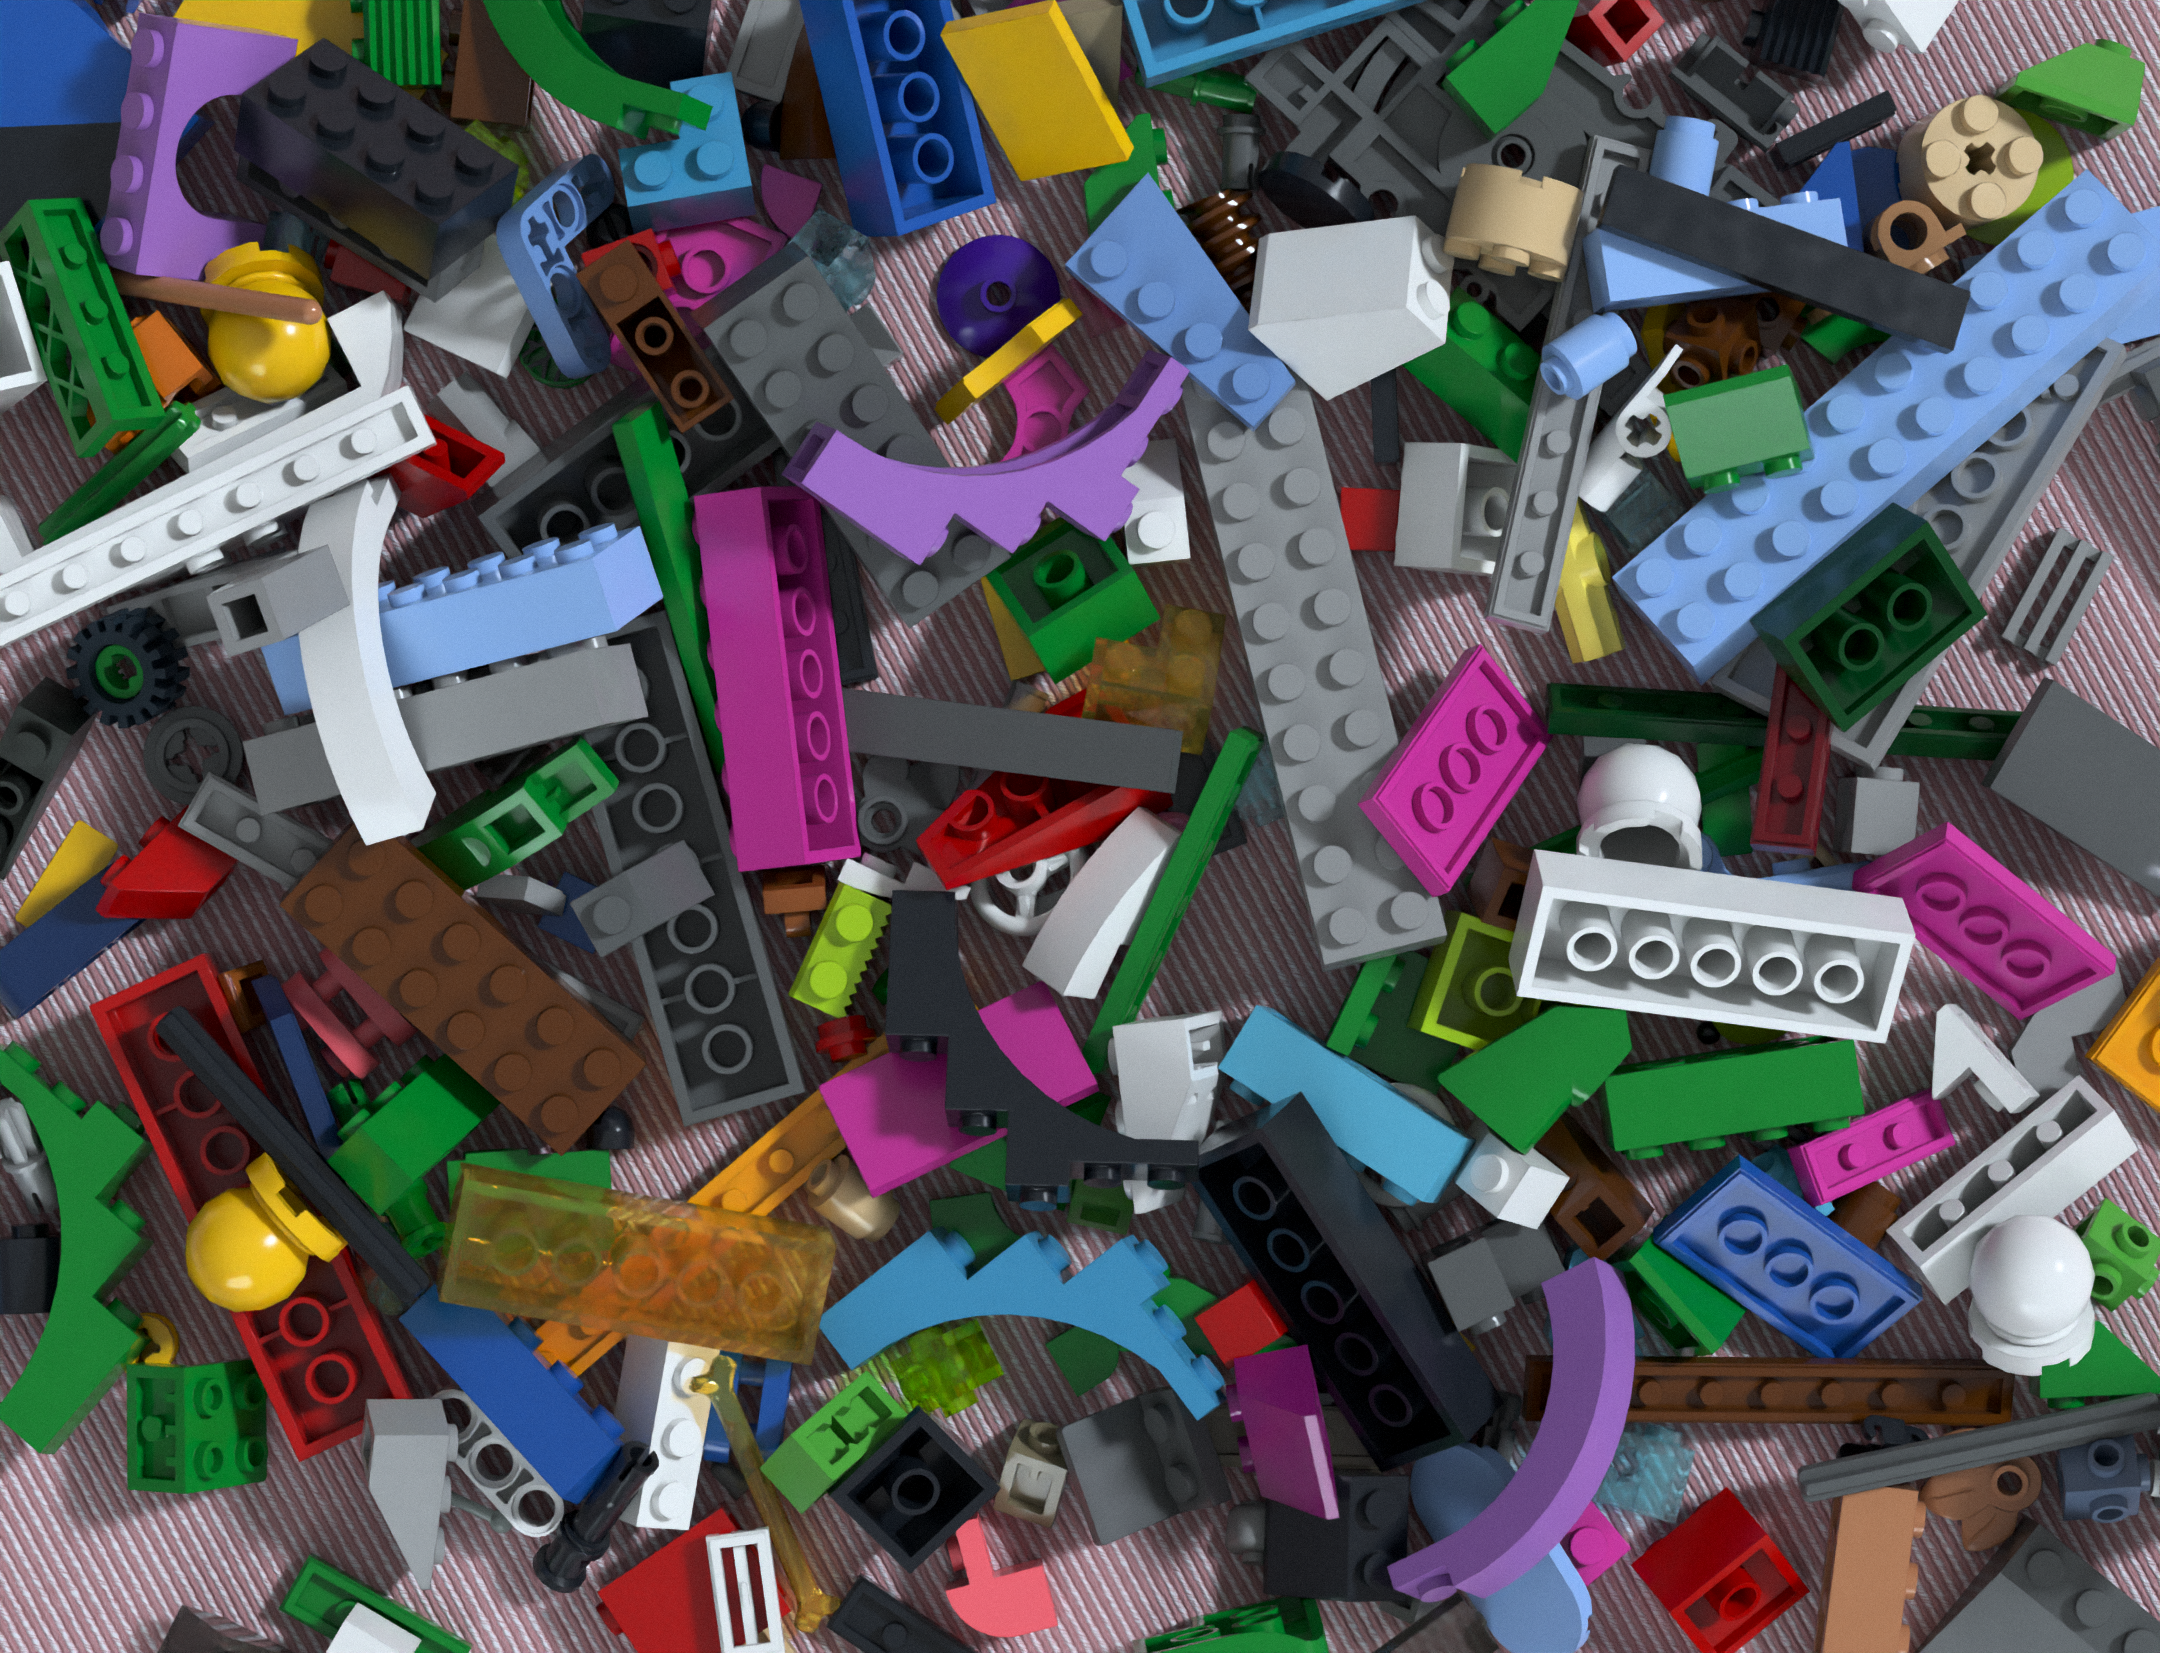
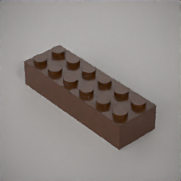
(465, 983)

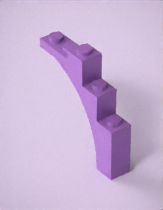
(1001, 501)

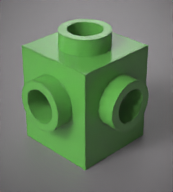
(2120, 1254)

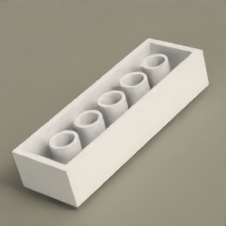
(1710, 946)

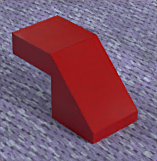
(1240, 1322)

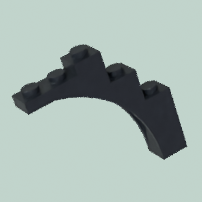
(1046, 1142)

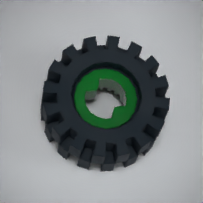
(151, 651)

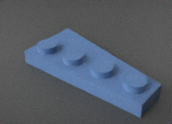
(1174, 297)

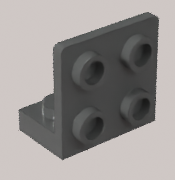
(1141, 1464)

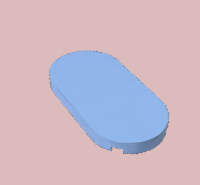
(1543, 1607)

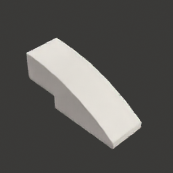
(1103, 906)

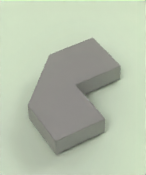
(2045, 1046)

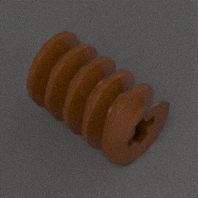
(1228, 238)

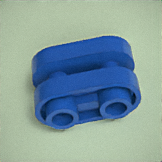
(769, 1432)

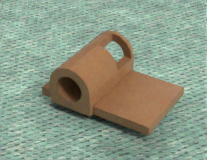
(1925, 240)

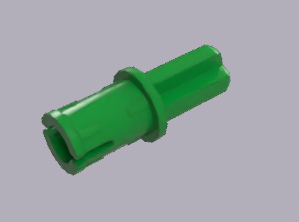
(1210, 87)

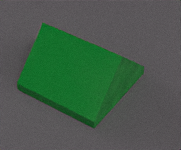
(1675, 1299)

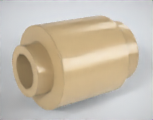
(843, 1199)

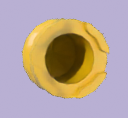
(264, 355)
(256, 1241)

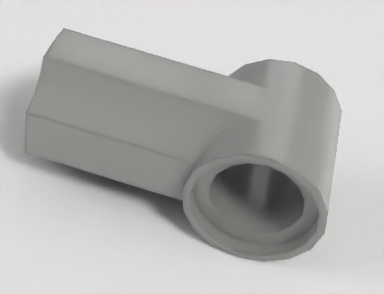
(473, 412)

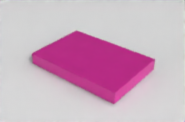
(710, 261)

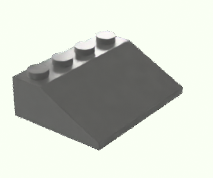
(2042, 1600)

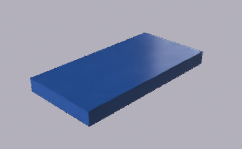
(1787, 1262)

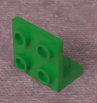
(1375, 1020)
(195, 1426)

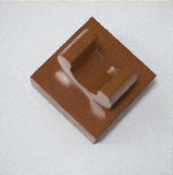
(795, 894)

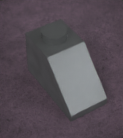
(642, 898)

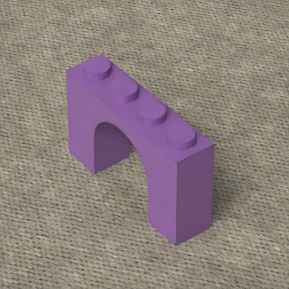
(171, 76)

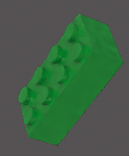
(1730, 1092)

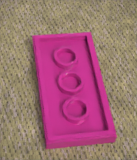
(1455, 770)
(1987, 921)
(896, 1107)

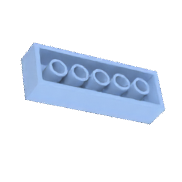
(497, 609)

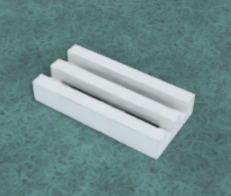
(738, 1541)

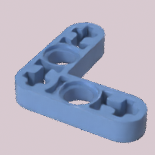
(536, 254)

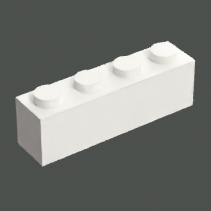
(2027, 1171)

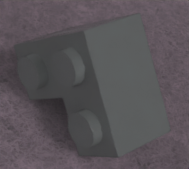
(1488, 1269)

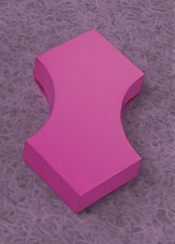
(1044, 400)

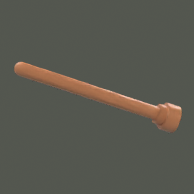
(217, 297)

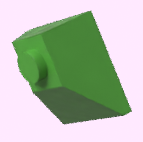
(2082, 89)

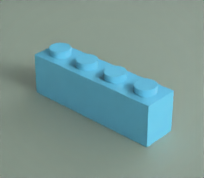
(1360, 1110)

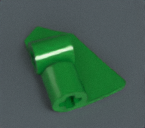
(1540, 1070)

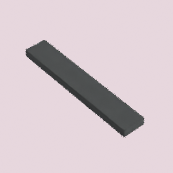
(1012, 740)

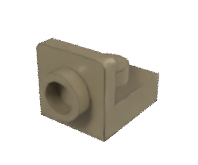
(1033, 1475)

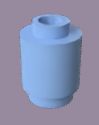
(1685, 153)
(1587, 355)

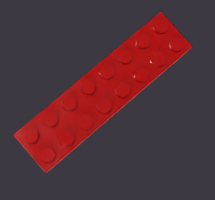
(324, 1342)

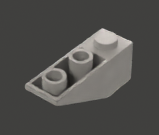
(405, 1469)

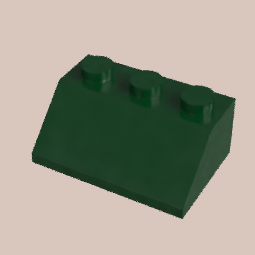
(1869, 616)

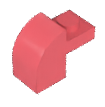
(1001, 1600)

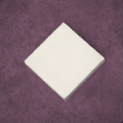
(479, 318)

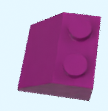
(1284, 1430)

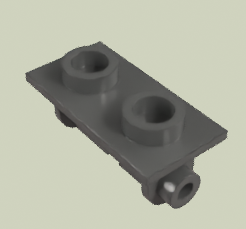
(1753, 110)

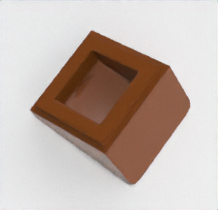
(242, 996)

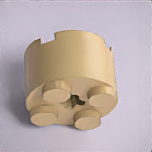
(1973, 131)
(1513, 221)

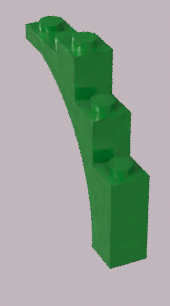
(85, 1335)

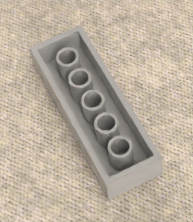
(465, 718)

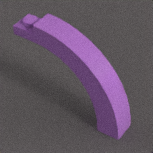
(1568, 1456)

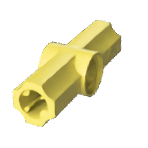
(1584, 596)

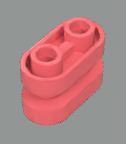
(347, 1047)

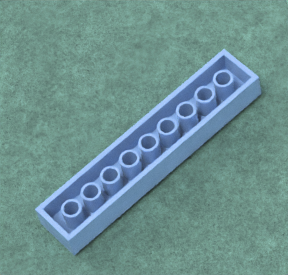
(1898, 424)

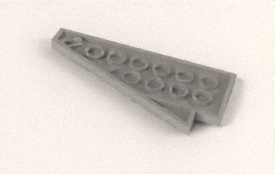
(1977, 519)

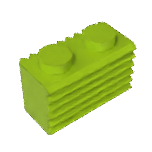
(841, 950)

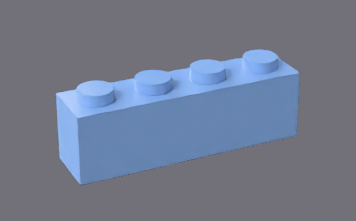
(1637, 276)

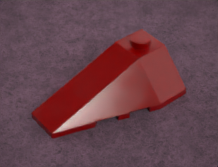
(1026, 819)

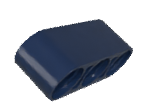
(58, 947)

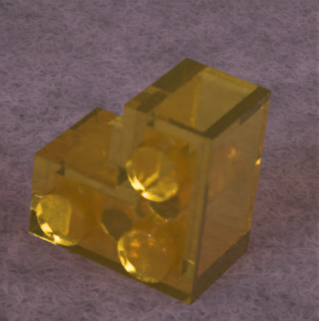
(1161, 684)

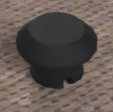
(609, 226)

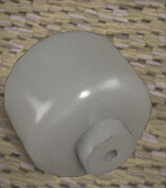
(1247, 1532)

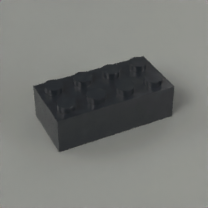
(375, 158)

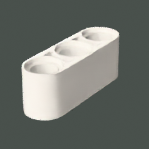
(503, 1490)

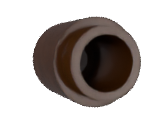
(1866, 1213)

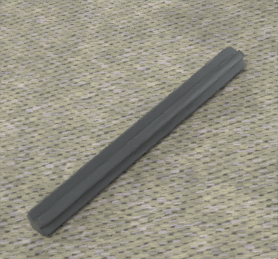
(1979, 1447)

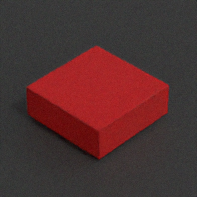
(1370, 518)

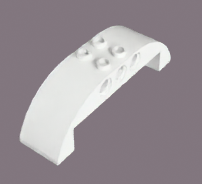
(375, 348)

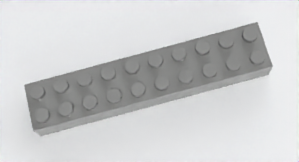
(1309, 669)

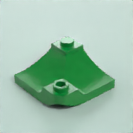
(1265, 1626)

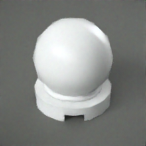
(1640, 809)
(2031, 1295)

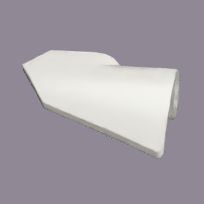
(1614, 451)

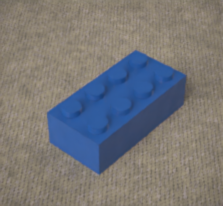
(897, 113)

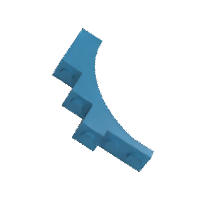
(1109, 1297)

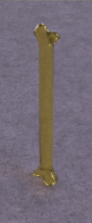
(719, 1388)

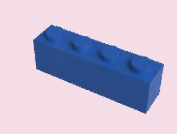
(520, 1391)

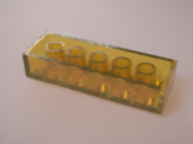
(635, 1264)

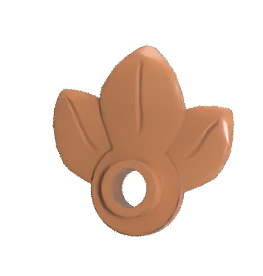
(1980, 1501)

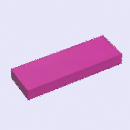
(1870, 1147)

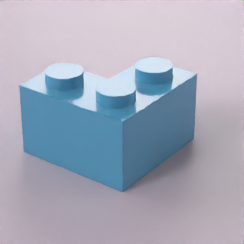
(694, 177)

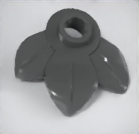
(911, 793)

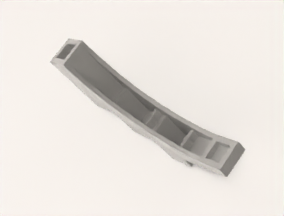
(248, 600)

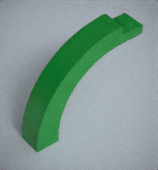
(565, 67)

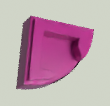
(788, 198)

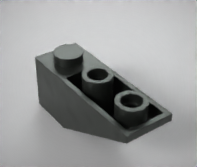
(35, 759)

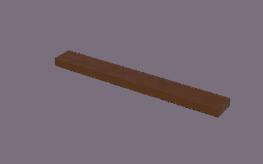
(1800, 1390)

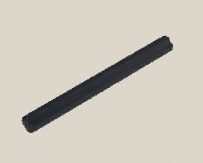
(293, 1154)

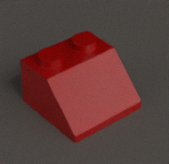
(1720, 1575)

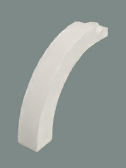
(350, 673)

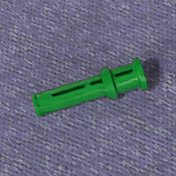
(412, 1213)

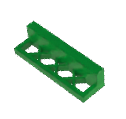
(84, 316)

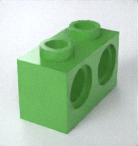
(832, 1441)

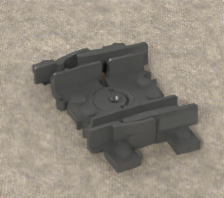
(1426, 139)

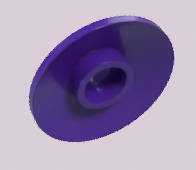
(970, 273)

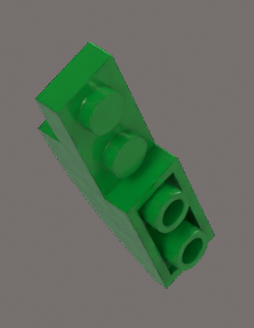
(519, 817)

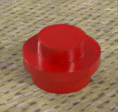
(844, 1038)

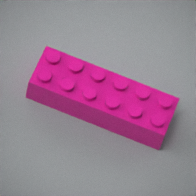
(776, 677)

